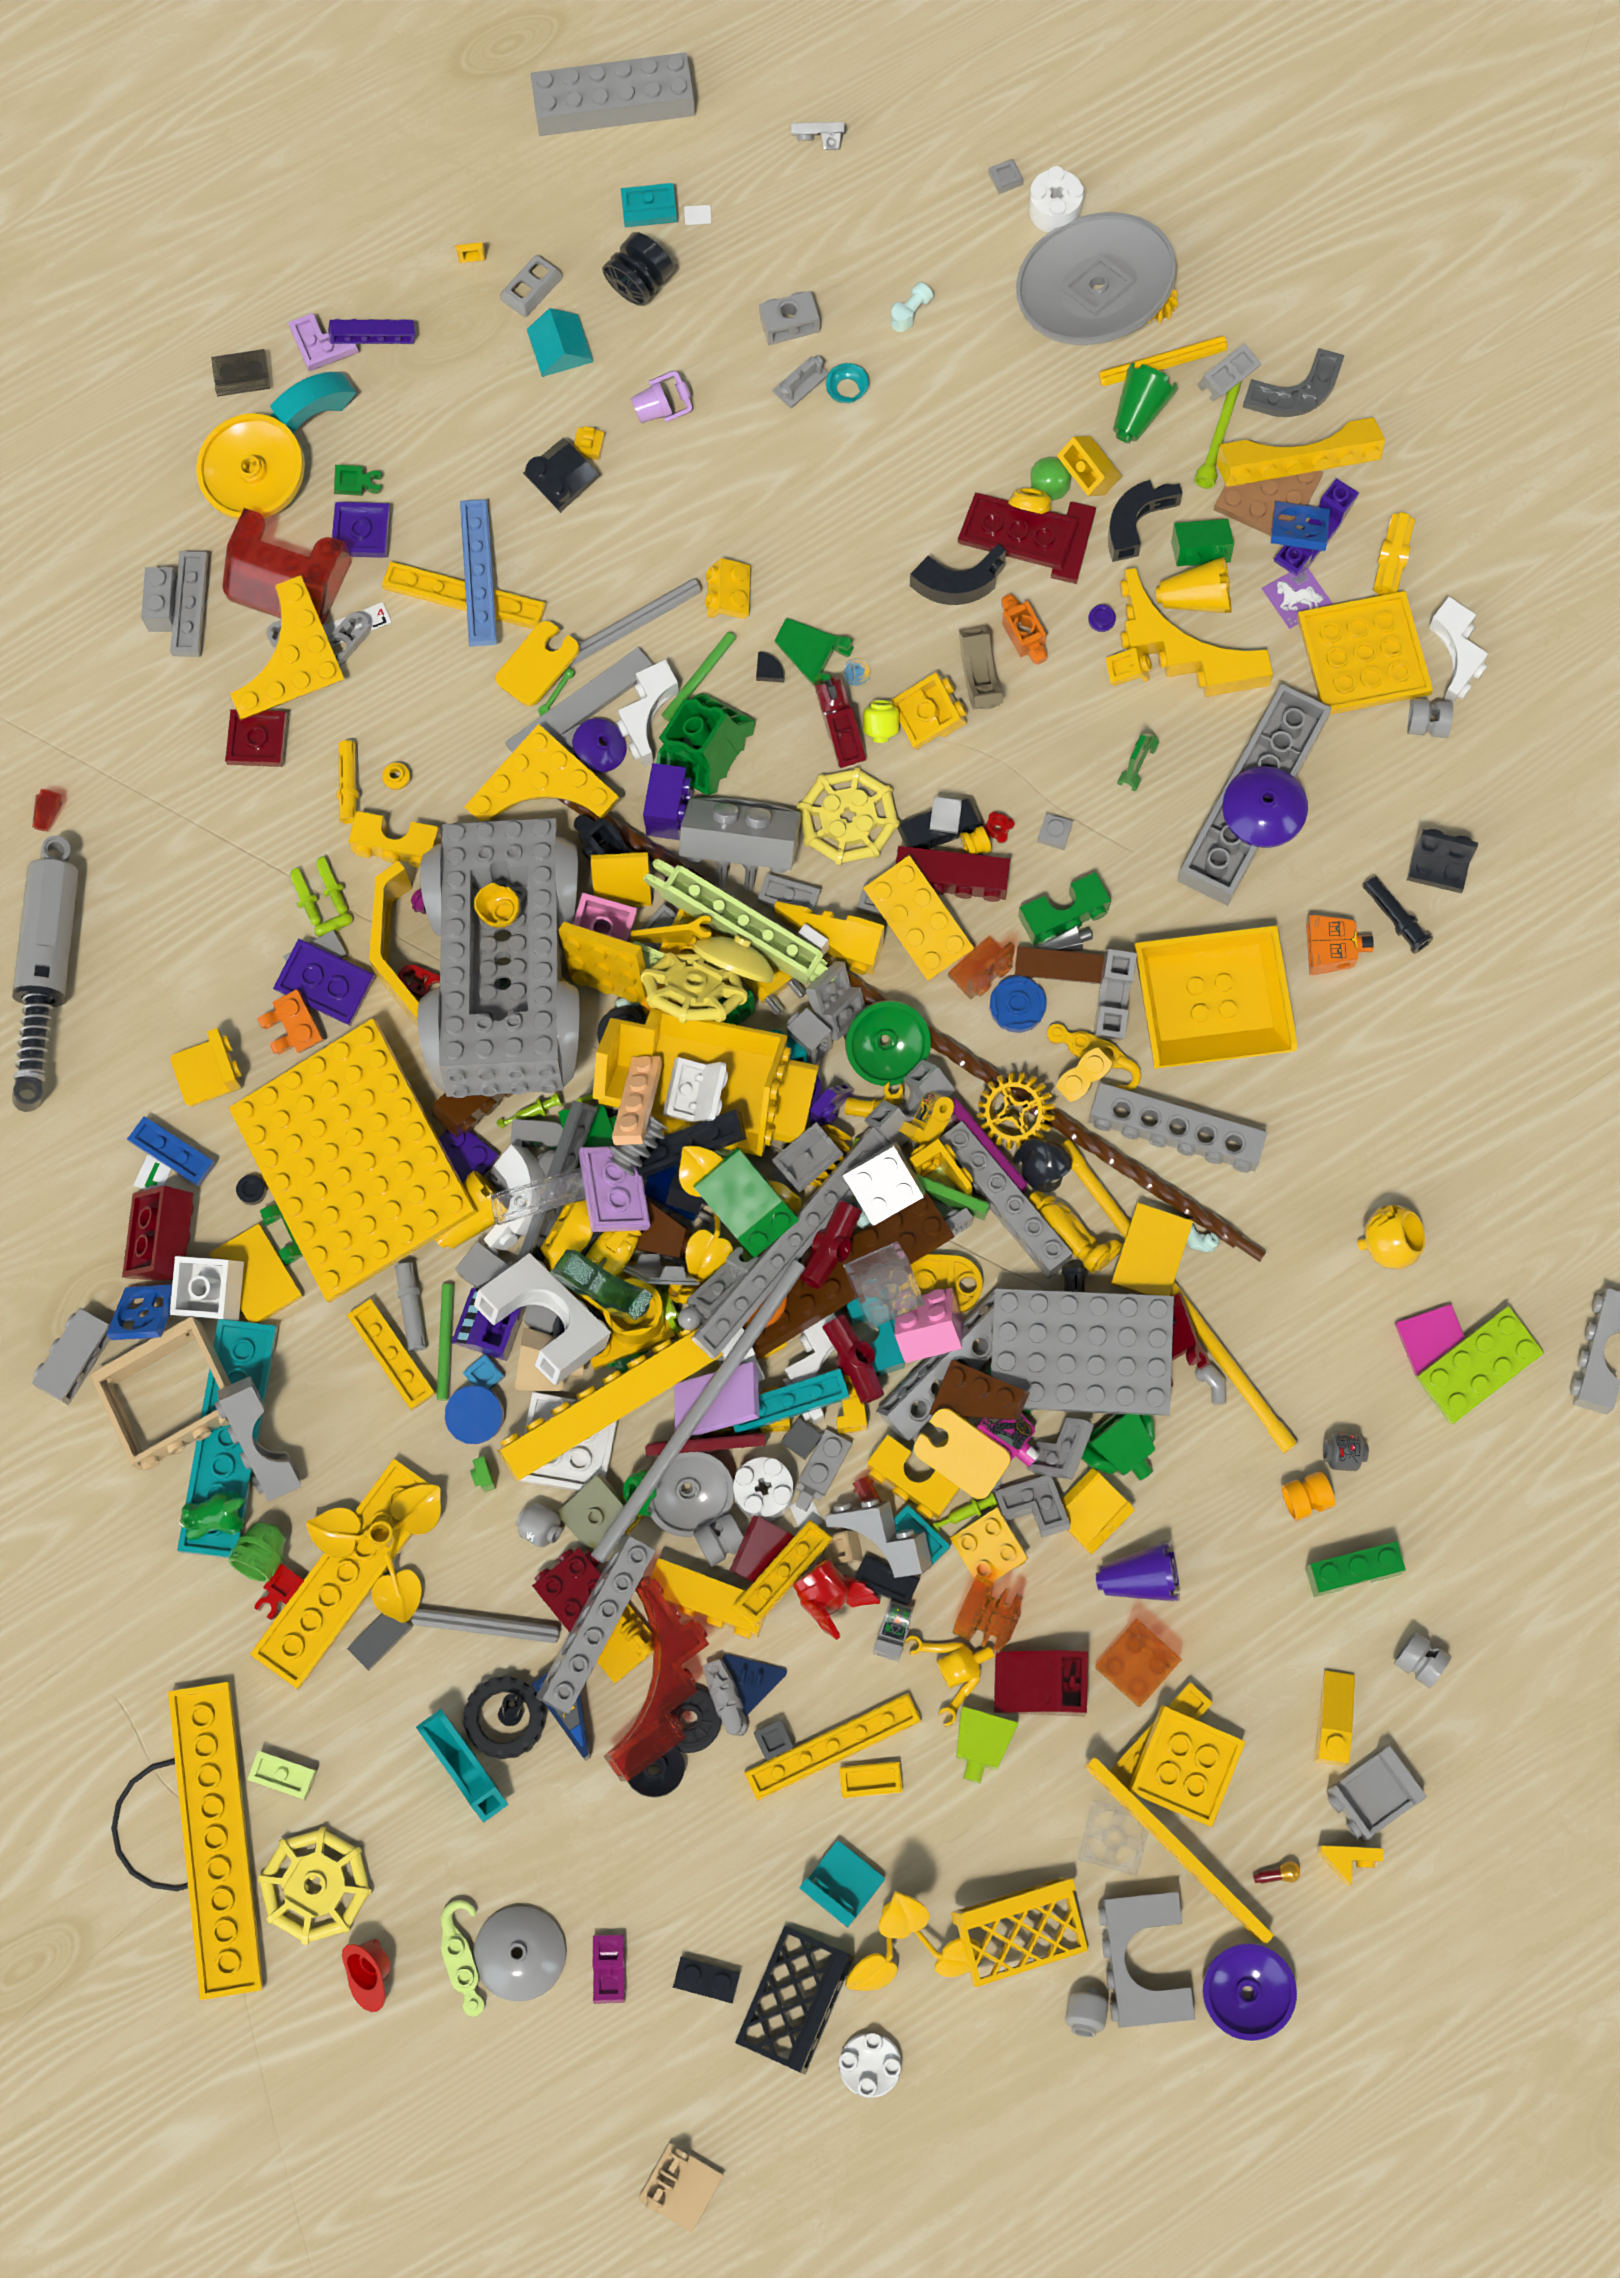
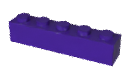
(371, 331)

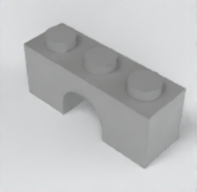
(1113, 994)
(889, 1118)

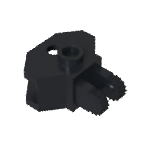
(599, 837)

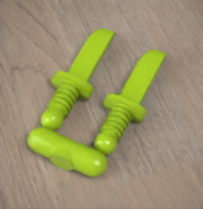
(332, 890)

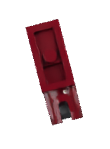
(840, 721)

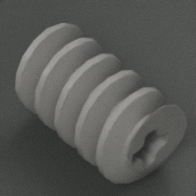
(629, 1154)

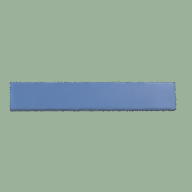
(478, 573)

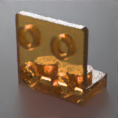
(981, 967)
(1138, 1663)

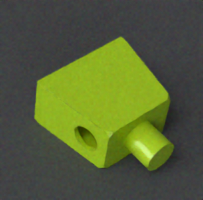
(982, 1741)

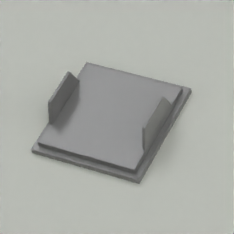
(652, 1272)

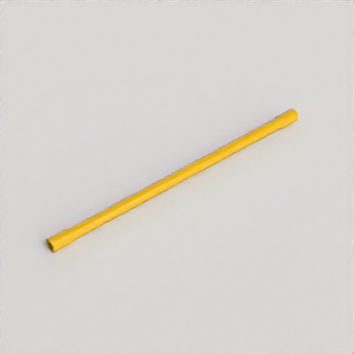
(1275, 1428)

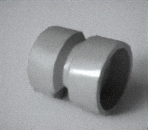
(1420, 715)
(719, 1540)
(1422, 1660)

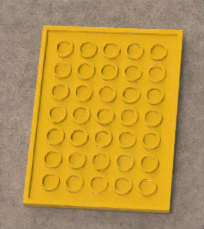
(352, 1160)

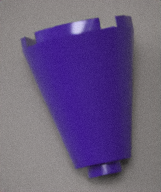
(1142, 1575)

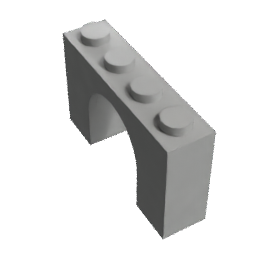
(1132, 2002)

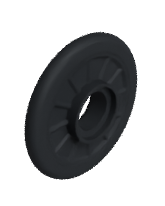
(707, 1724)

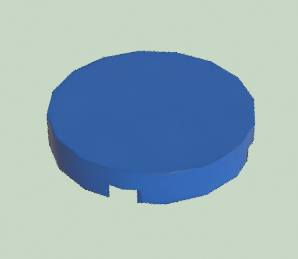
(1017, 1004)
(474, 1414)

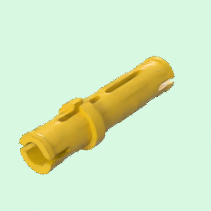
(347, 790)

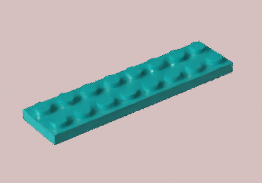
(217, 1466)

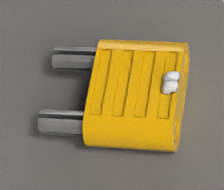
(767, 991)

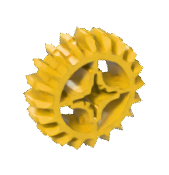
(1009, 1099)

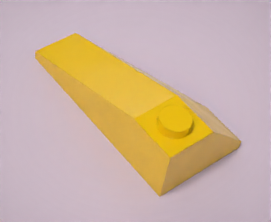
(849, 940)

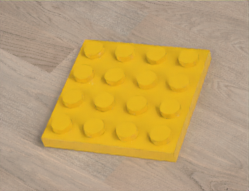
(1364, 653)

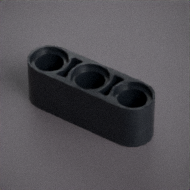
(917, 832)

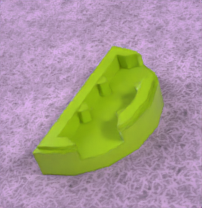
(670, 1308)

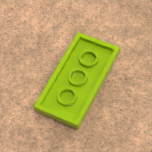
(1479, 1365)

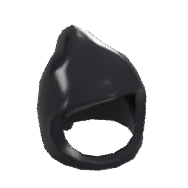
(1043, 1163)

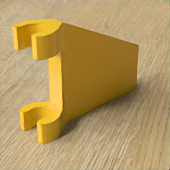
(673, 934)

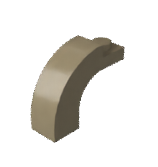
(979, 668)

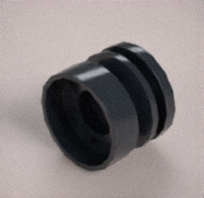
(638, 268)

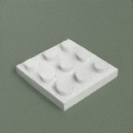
(577, 1465)

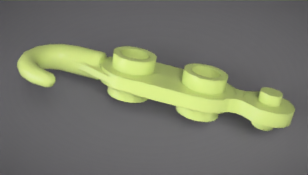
(460, 1960)

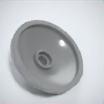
(704, 1502)
(541, 1959)

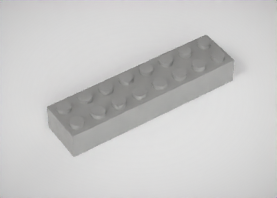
(1280, 742)

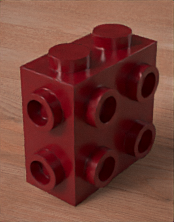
(568, 1585)

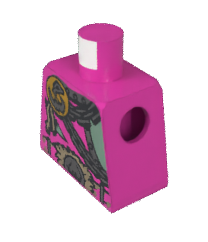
(1012, 1436)

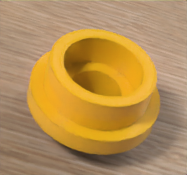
(398, 783)

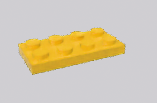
(918, 918)

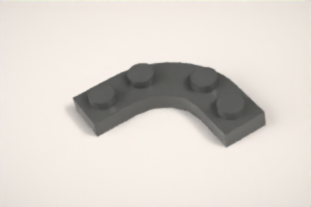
(1299, 398)

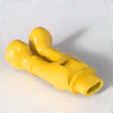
(1074, 1234)
(617, 1248)

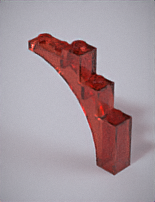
(670, 1685)

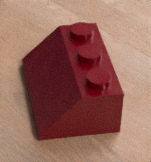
(157, 1232)

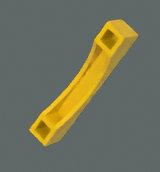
(1253, 462)

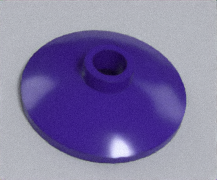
(591, 752)

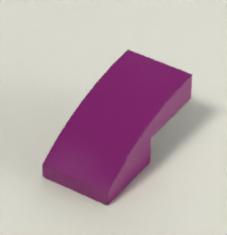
(608, 1969)

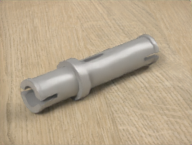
(408, 1295)

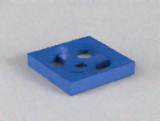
(1297, 537)
(143, 1326)

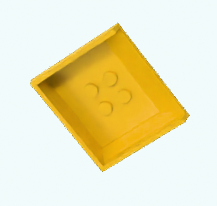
(1215, 997)

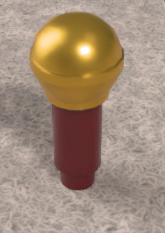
(1287, 1872)

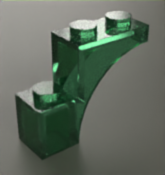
(604, 1288)

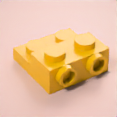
(929, 710)

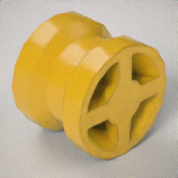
(976, 841)

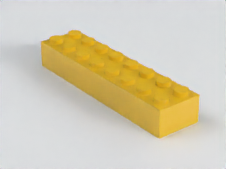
(603, 1405)

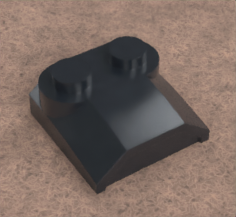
(560, 474)

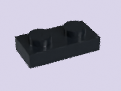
(706, 1980)

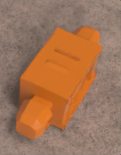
(1012, 616)

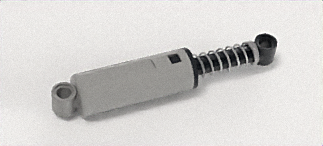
(42, 960)

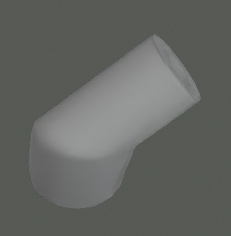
(1215, 1380)

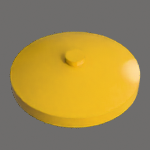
(250, 465)

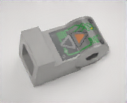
(535, 1134)
(893, 1631)

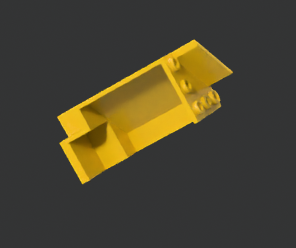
(761, 1080)

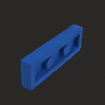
(171, 1151)

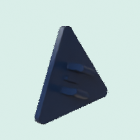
(752, 1679)

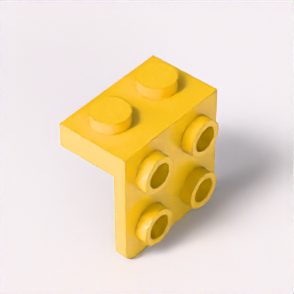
(206, 1070)
(929, 1158)

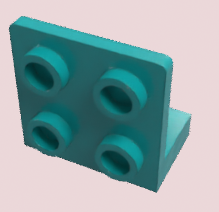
(842, 1884)

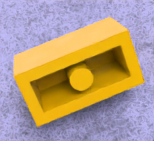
(1089, 466)

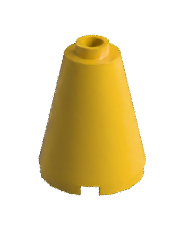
(1198, 589)
(479, 1191)

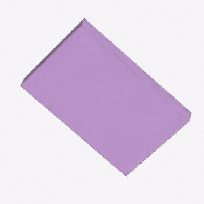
(612, 1195)
(734, 1404)

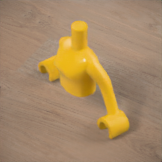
(956, 1668)

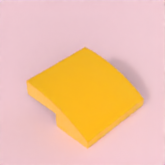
(621, 878)

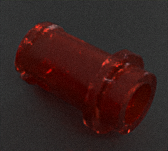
(865, 1489)

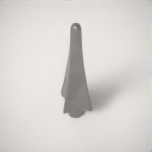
(1068, 941)

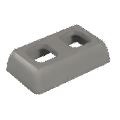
(539, 287)

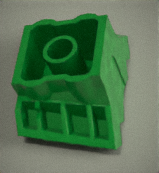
(705, 740)

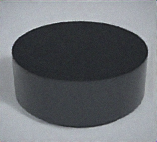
(251, 1190)

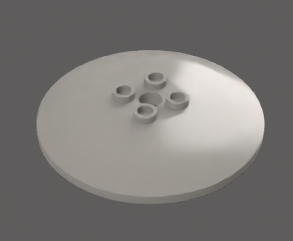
(1090, 251)

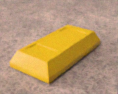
(870, 1779)

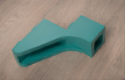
(462, 1765)

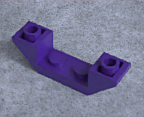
(1339, 500)

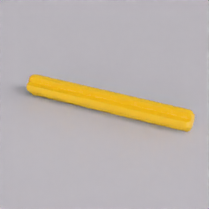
(1167, 359)

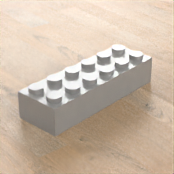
(612, 94)

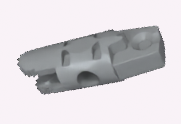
(725, 1697)

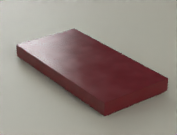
(1022, 533)
(711, 1443)

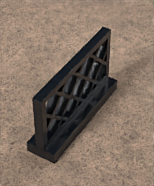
(820, 2008)

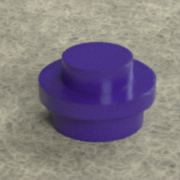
(1101, 618)

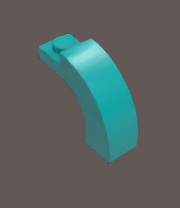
(311, 396)

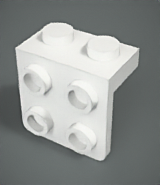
(695, 1090)

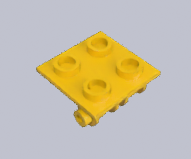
(989, 1547)
(626, 1646)

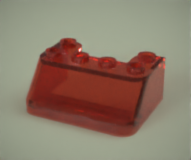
(256, 567)

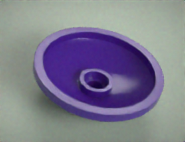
(1263, 822)
(1272, 1988)

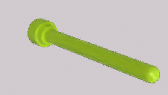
(1206, 474)

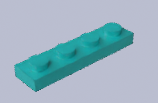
(797, 1400)

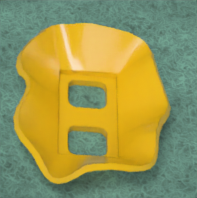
(569, 1232)

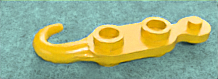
(1082, 1042)

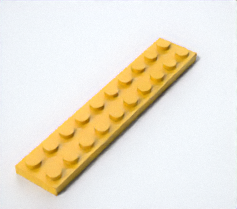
(215, 1841)

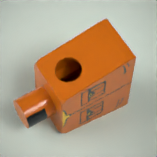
(1334, 944)

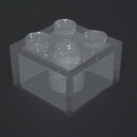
(884, 1284)

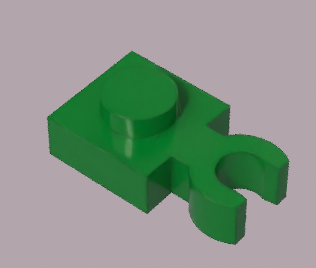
(351, 481)

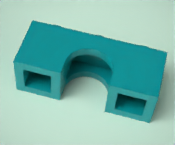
(886, 1349)

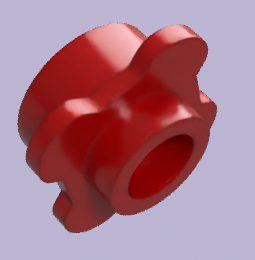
(1001, 820)

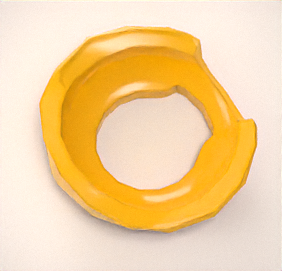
(1031, 500)

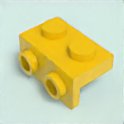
(728, 589)

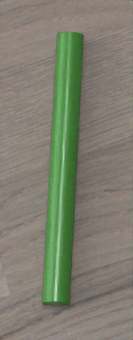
(699, 675)
(445, 1342)

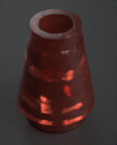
(45, 809)

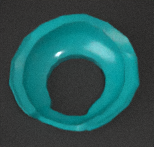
(843, 372)

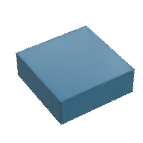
(483, 1373)

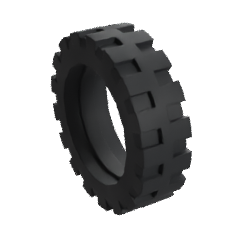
(472, 1716)

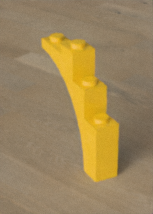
(1215, 668)

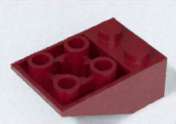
(1041, 1682)

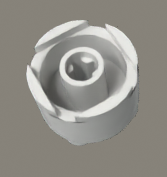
(1055, 199)
(773, 1475)

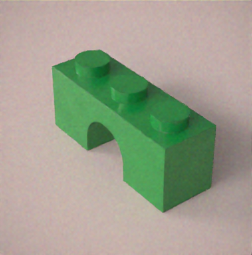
(1045, 922)
(1355, 1568)

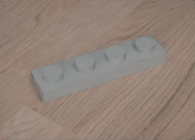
(189, 604)

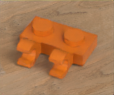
(298, 1023)

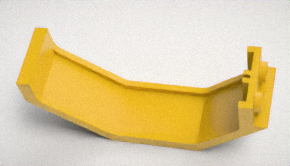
(389, 887)

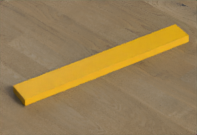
(1177, 1849)

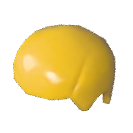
(497, 905)

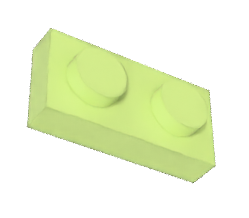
(281, 1775)

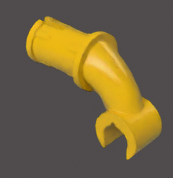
(863, 1108)

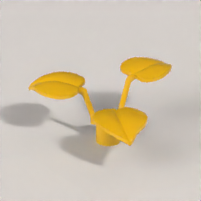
(706, 1251)
(337, 1530)
(897, 1921)

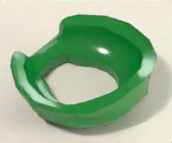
(630, 1486)

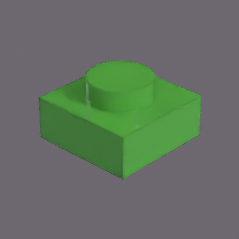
(481, 1474)

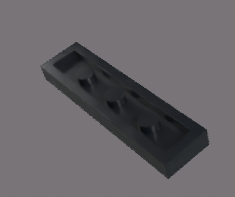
(712, 1135)

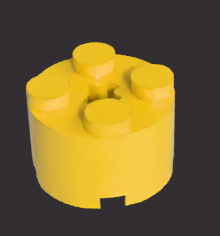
(643, 1328)

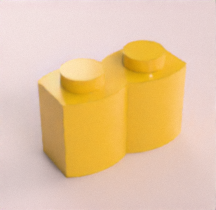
(1080, 1079)

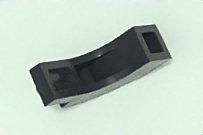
(1130, 508)
(958, 587)

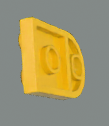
(947, 1272)

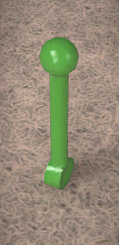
(568, 674)

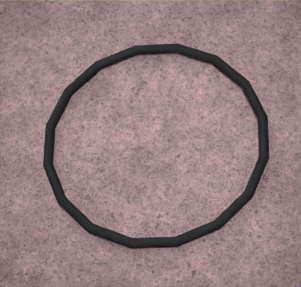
(115, 1833)

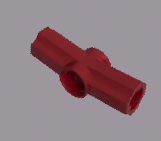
(831, 1245)
(854, 1359)

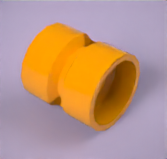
(1306, 1496)

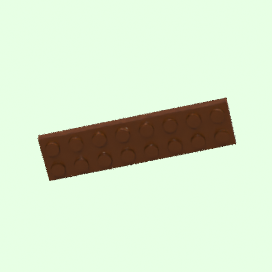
(916, 1229)

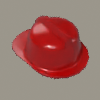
(366, 1970)

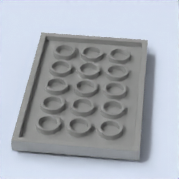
(1085, 1350)

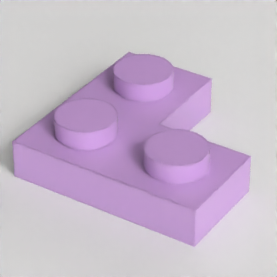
(316, 347)

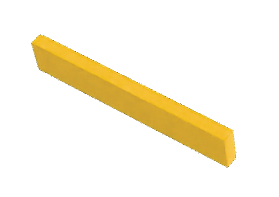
(452, 593)
(832, 1747)

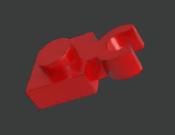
(281, 1589)

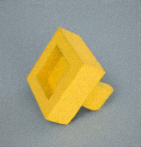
(589, 442)

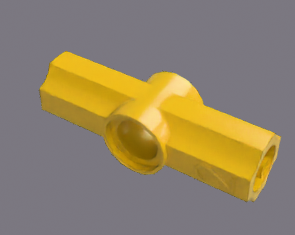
(1394, 554)

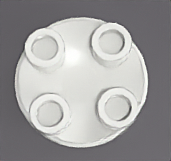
(870, 2065)

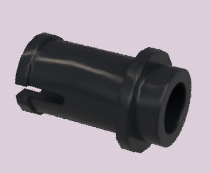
(510, 1711)

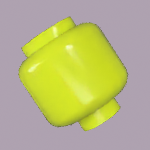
(881, 721)

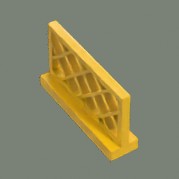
(1012, 1904)

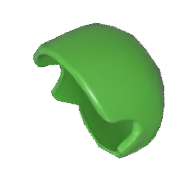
(1051, 477)

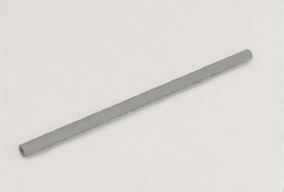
(697, 1412)

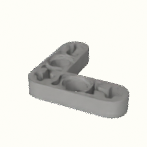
(338, 635)

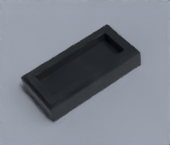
(881, 1579)

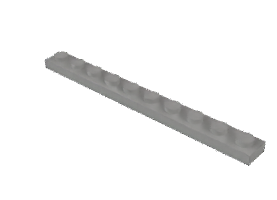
(772, 1264)

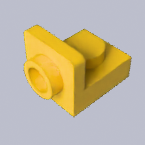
(1128, 666)

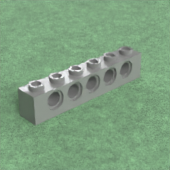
(1193, 1123)
(1008, 1202)
(897, 1408)
(595, 1624)

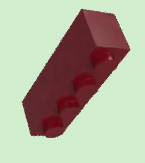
(961, 873)

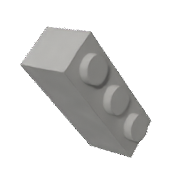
(72, 1356)

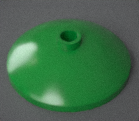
(906, 1045)

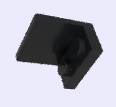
(1441, 860)

